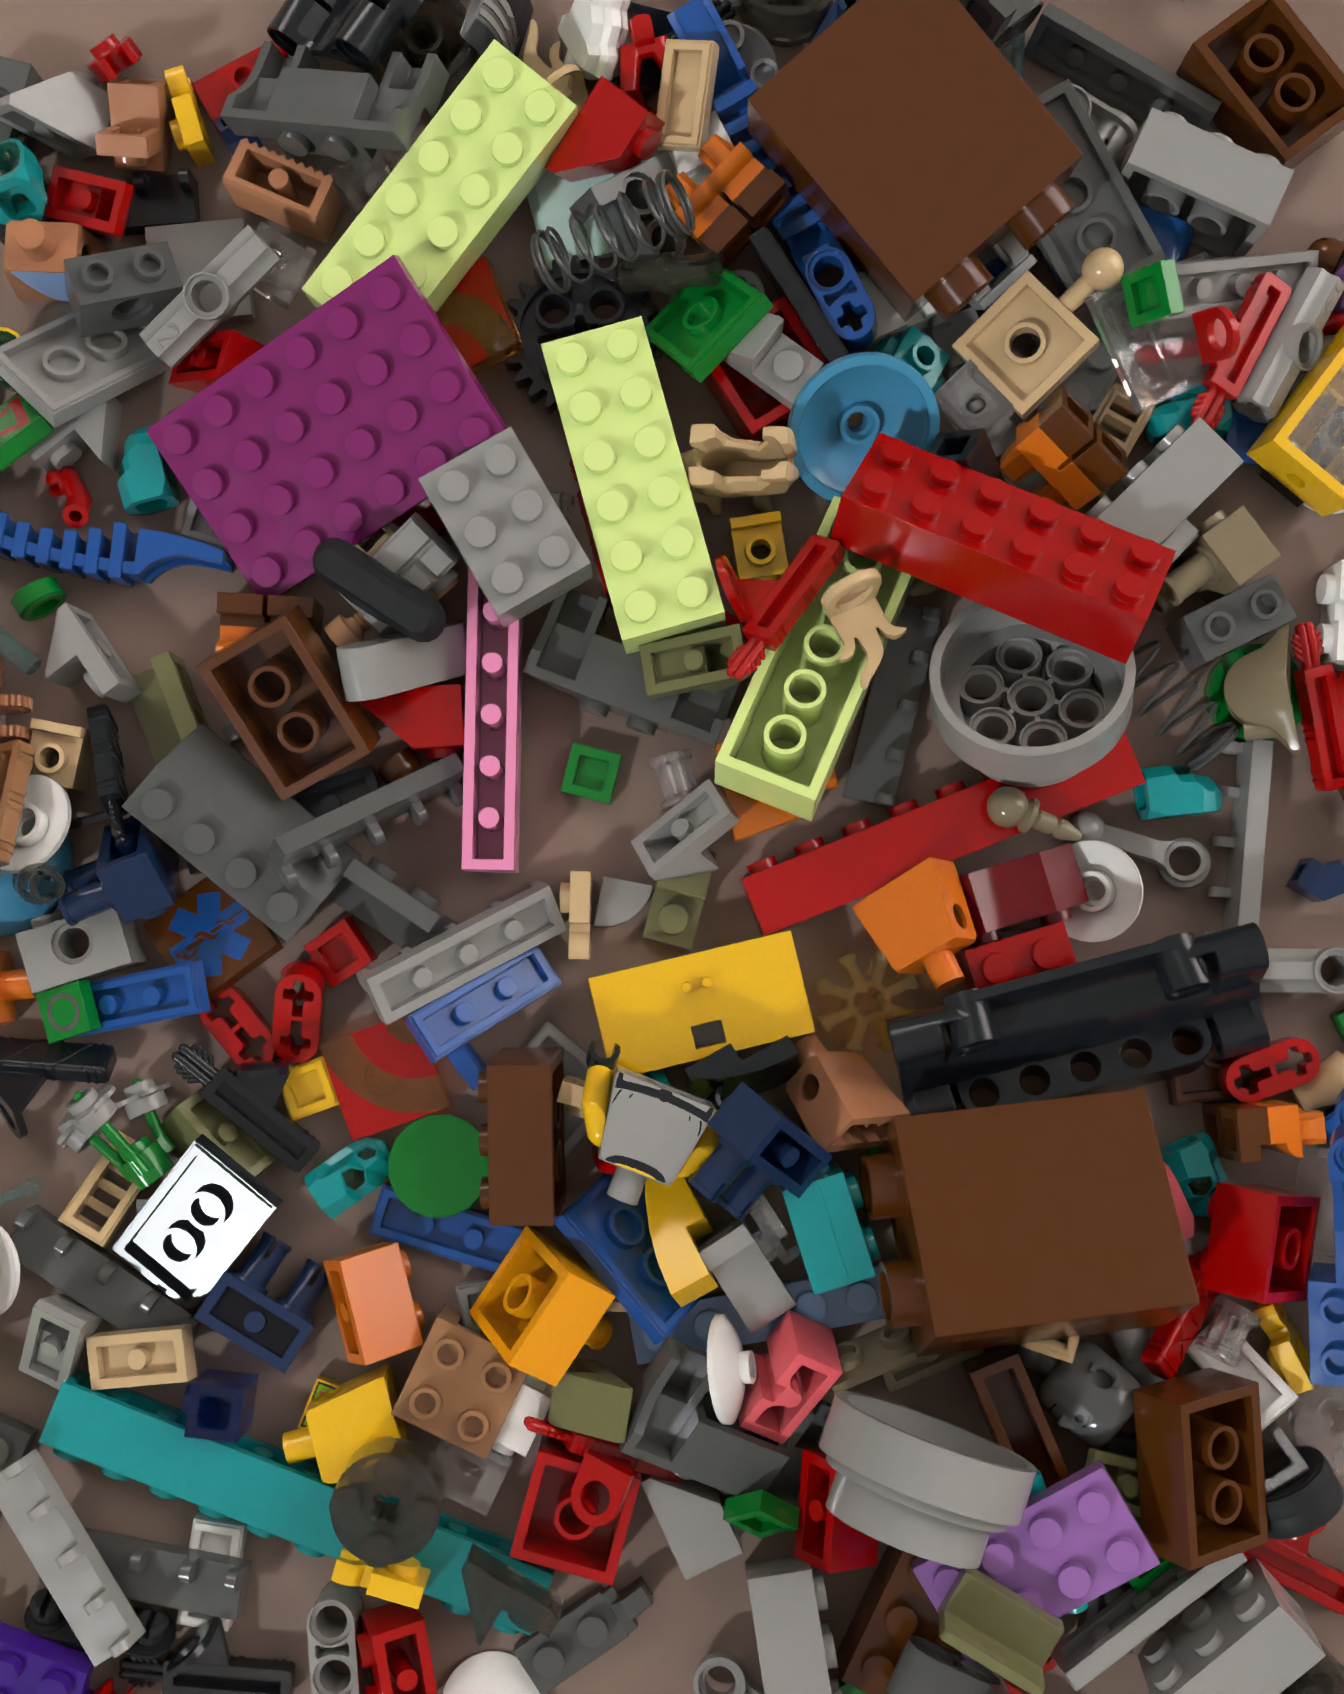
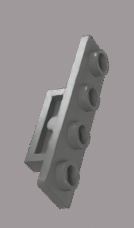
(387, 906)

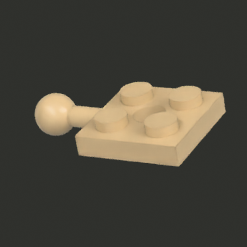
(1033, 309)

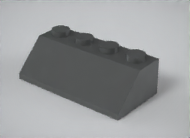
(223, 822)

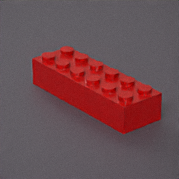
(1002, 546)

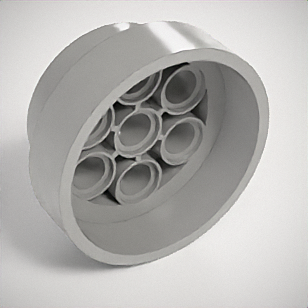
(1039, 747)
(920, 1480)

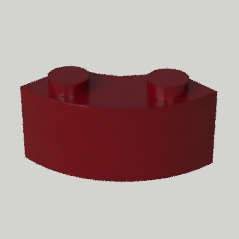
(1022, 890)

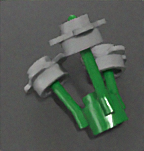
(89, 1117)

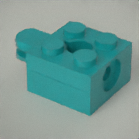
(827, 1230)

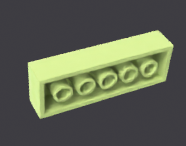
(455, 181)
(633, 484)
(803, 700)

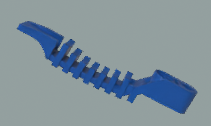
(797, 224)
(123, 558)

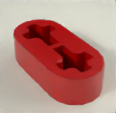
(287, 1012)
(230, 1035)
(1273, 1080)

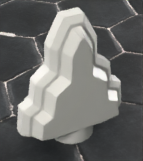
(594, 35)

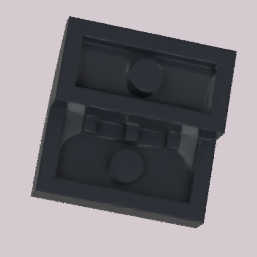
(759, 1071)

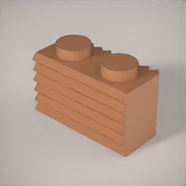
(283, 190)

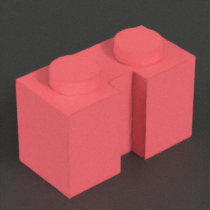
(790, 1377)

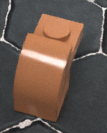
(139, 124)

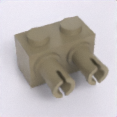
(1218, 560)

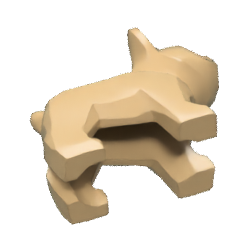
(738, 467)

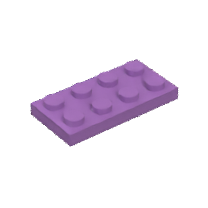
(1066, 1551)

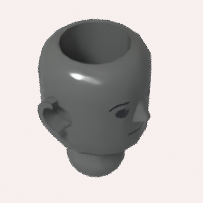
(1084, 1396)

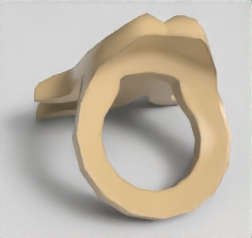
(565, 78)
(858, 616)

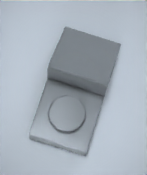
(773, 360)
(95, 428)
(83, 651)
(680, 838)
(56, 1339)

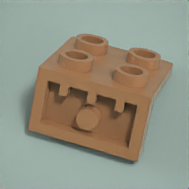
(459, 1387)

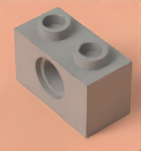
(50, 954)

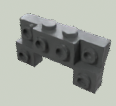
(331, 109)
(607, 679)
(680, 1432)

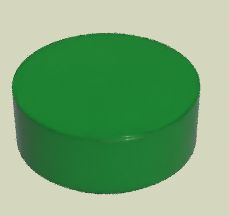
(38, 599)

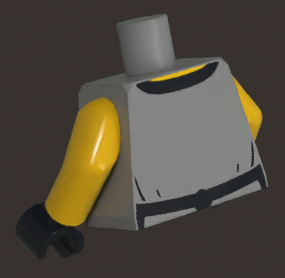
(644, 1126)

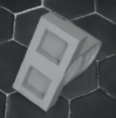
(744, 1273)

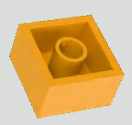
(543, 1307)

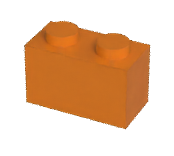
(374, 1302)

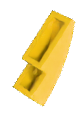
(674, 1226)

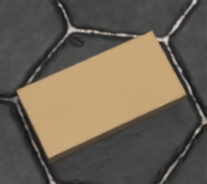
(686, 93)

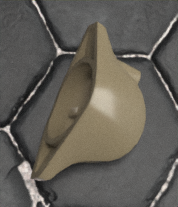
(1260, 692)

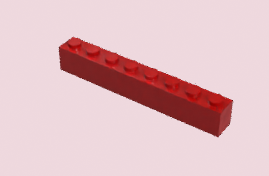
(943, 829)

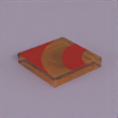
(480, 318)
(383, 1078)

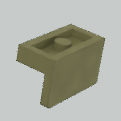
(167, 705)
(198, 1117)
(999, 1629)

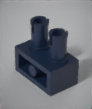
(129, 877)
(754, 1151)
(255, 1322)

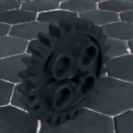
(579, 306)

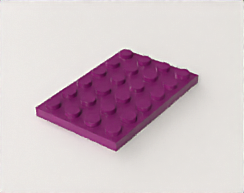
(327, 428)

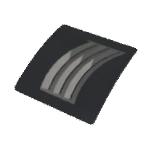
(497, 20)

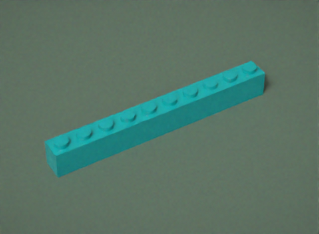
(245, 1481)

